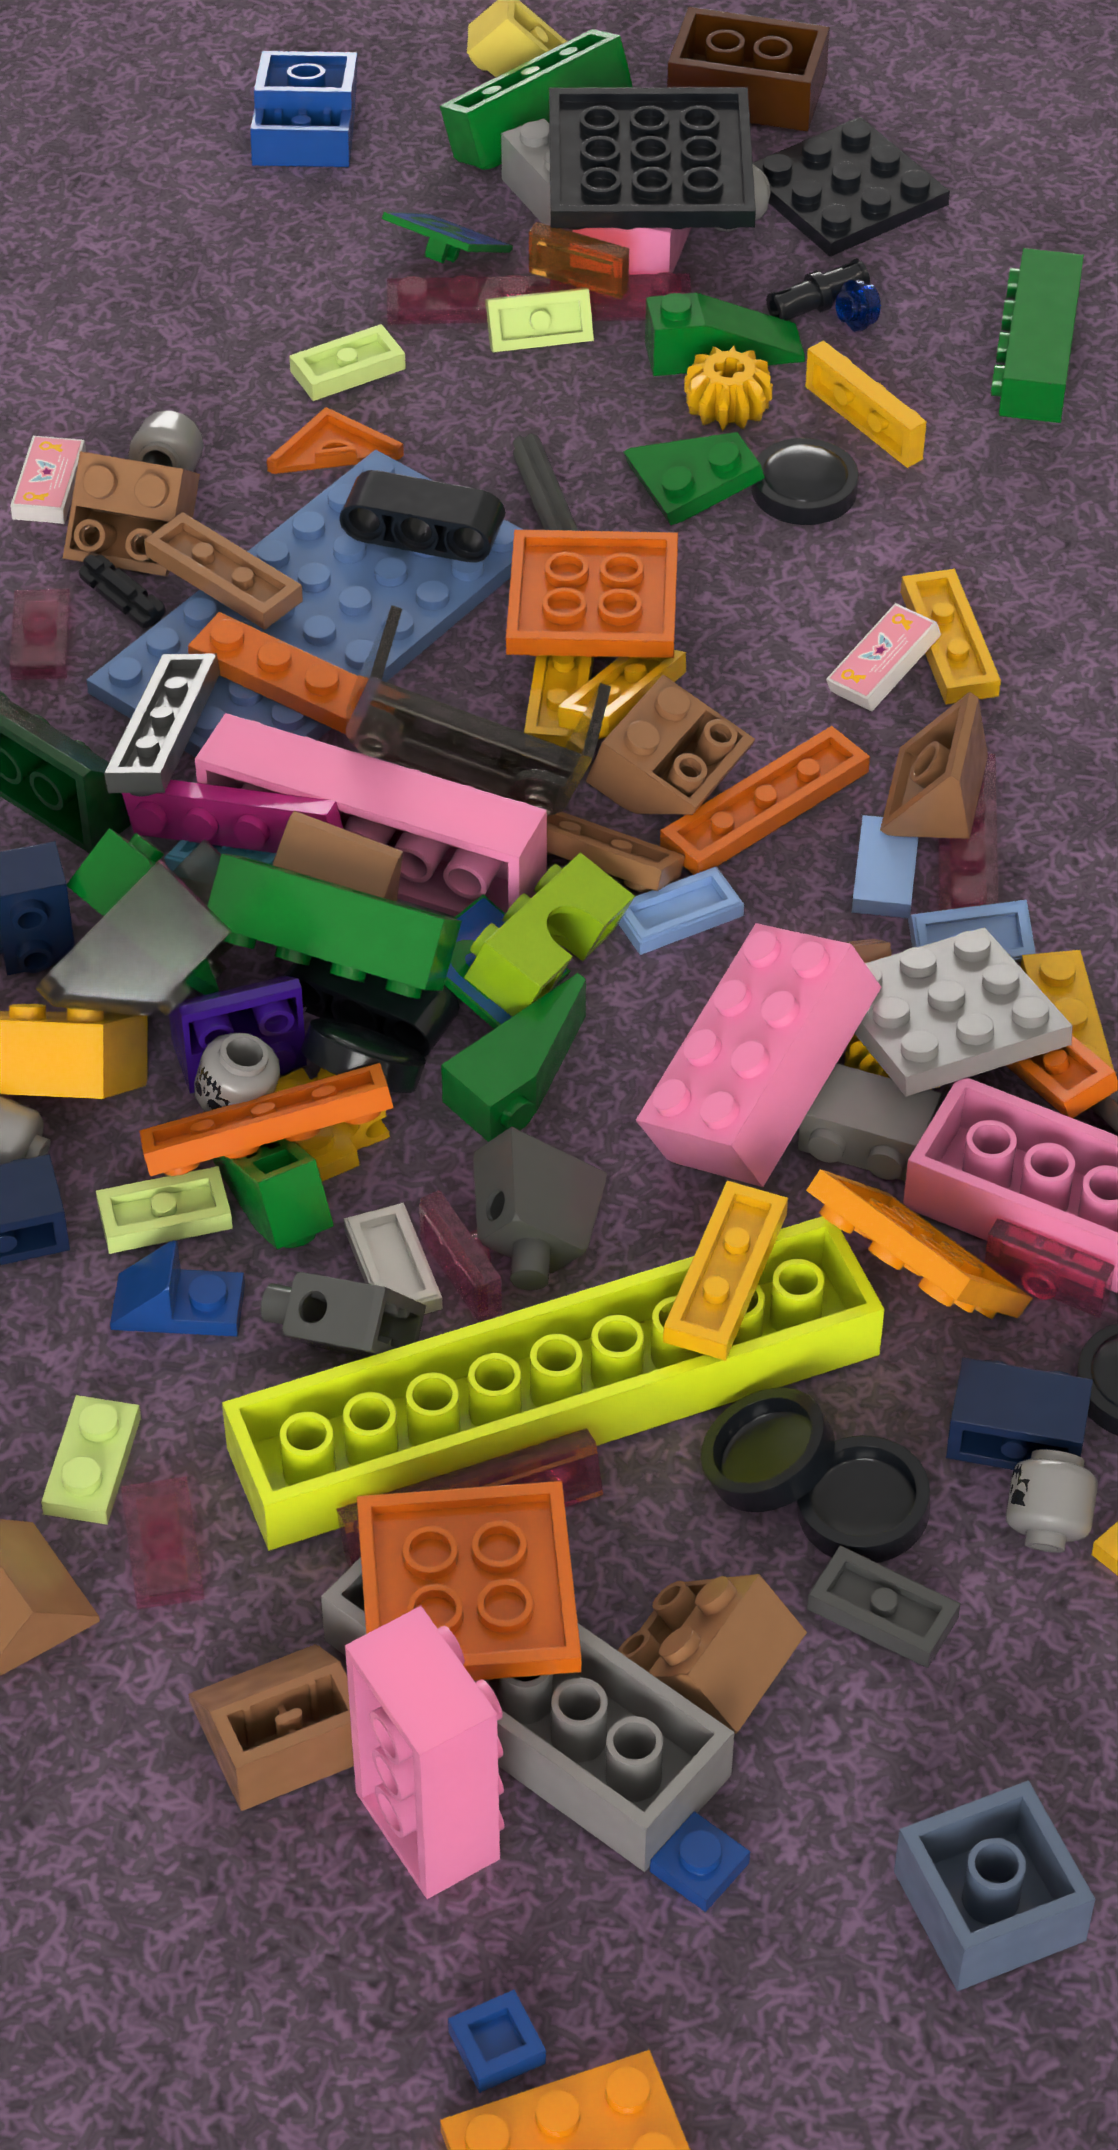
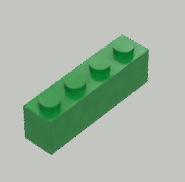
(522, 94)
(1039, 336)
(333, 924)

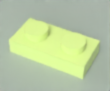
(539, 319)
(347, 362)
(164, 1209)
(91, 1459)

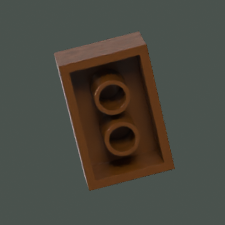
(772, 57)

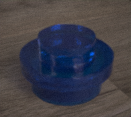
(858, 304)

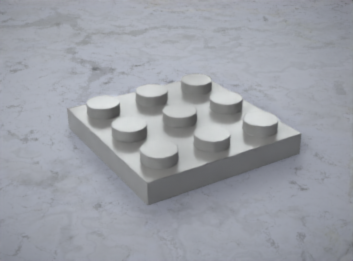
(956, 1013)

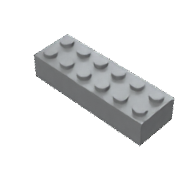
(593, 1743)

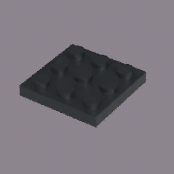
(849, 186)

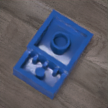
(304, 109)

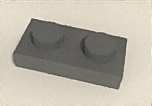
(883, 1606)

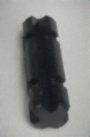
(121, 591)

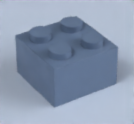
(993, 1885)

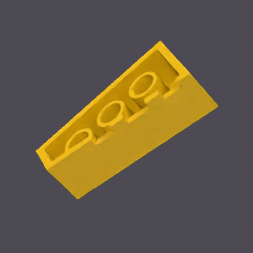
(71, 1052)

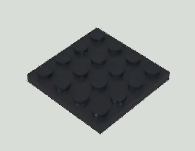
(651, 158)

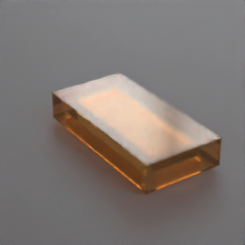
(579, 260)

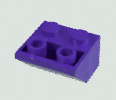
(262, 1009)

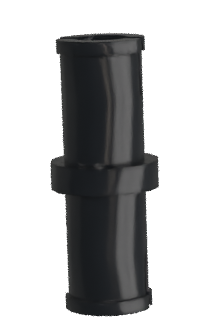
(815, 292)

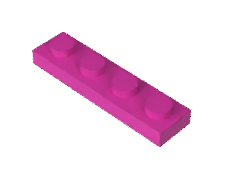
(223, 815)

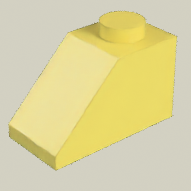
(508, 37)

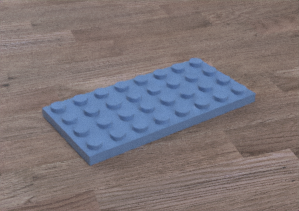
(341, 613)

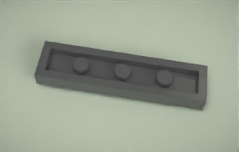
(162, 724)

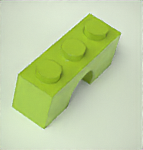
(523, 956)

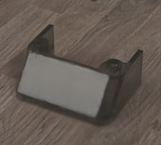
(464, 746)
(146, 944)

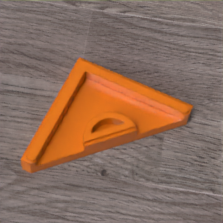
(331, 442)

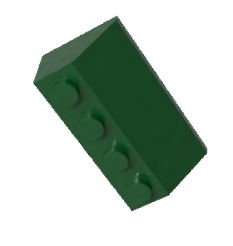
(56, 778)

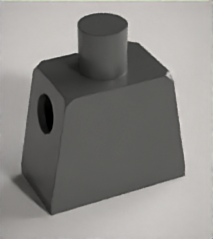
(534, 1205)
(343, 1314)

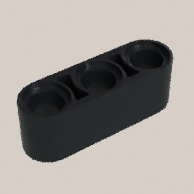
(422, 516)
(370, 1005)

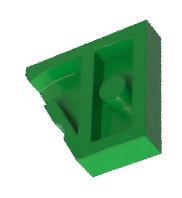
(694, 472)

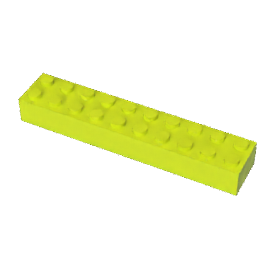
(538, 1377)

